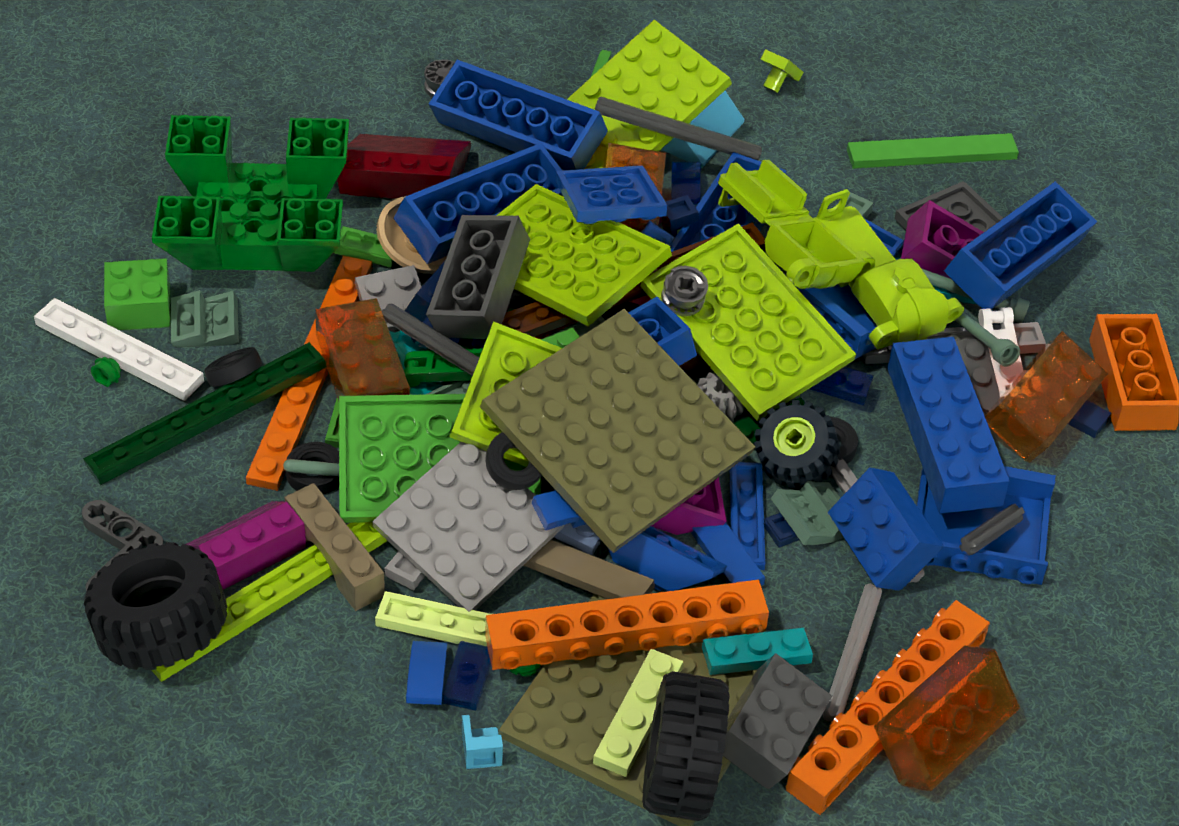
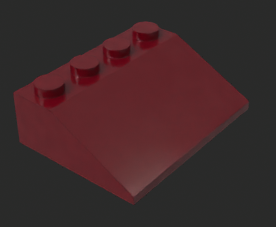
(399, 165)

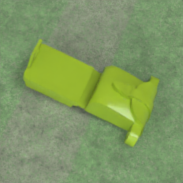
(795, 239)
(893, 291)

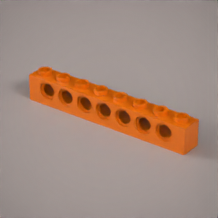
(624, 624)
(909, 669)

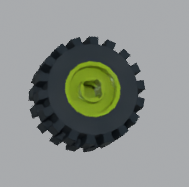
(797, 444)

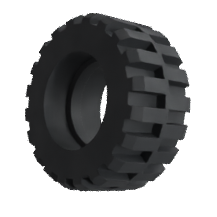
(156, 606)
(686, 746)

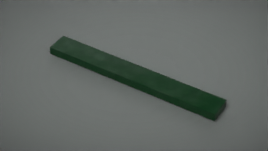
(204, 413)

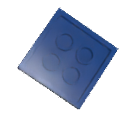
(611, 194)

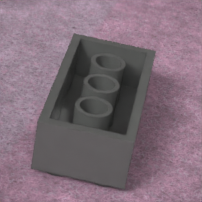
(478, 276)

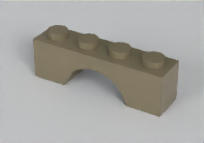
(353, 567)

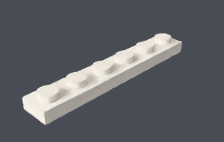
(127, 351)

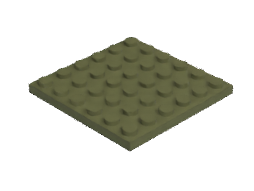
(617, 429)
(575, 702)

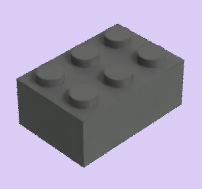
(773, 721)

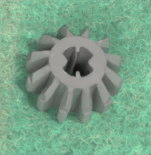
(721, 396)

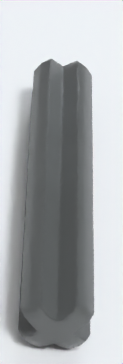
(991, 529)

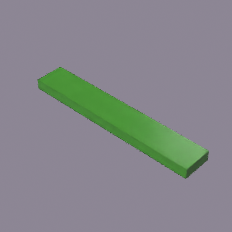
(932, 150)

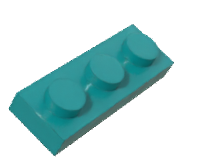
(752, 650)

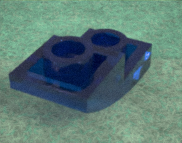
(686, 180)

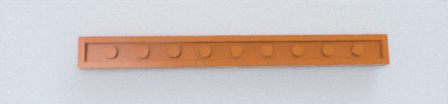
(299, 399)

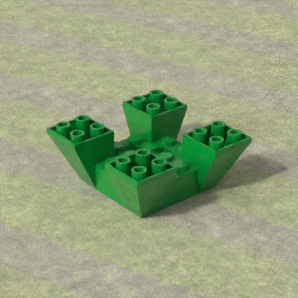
(252, 211)

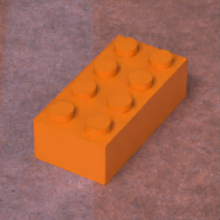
(1141, 376)

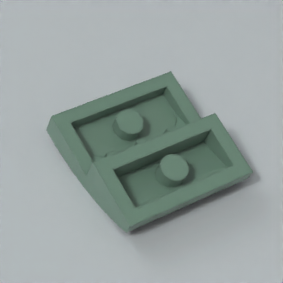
(203, 320)
(808, 512)

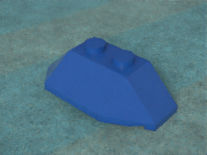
(666, 561)

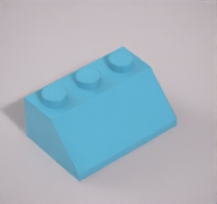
(719, 117)

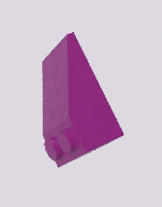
(936, 237)

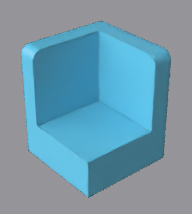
(481, 746)

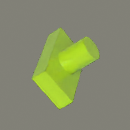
(780, 69)

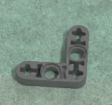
(116, 519)

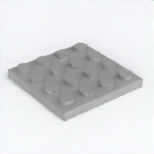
(464, 527)

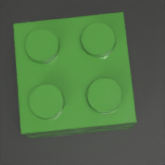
(137, 294)

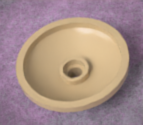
(397, 243)

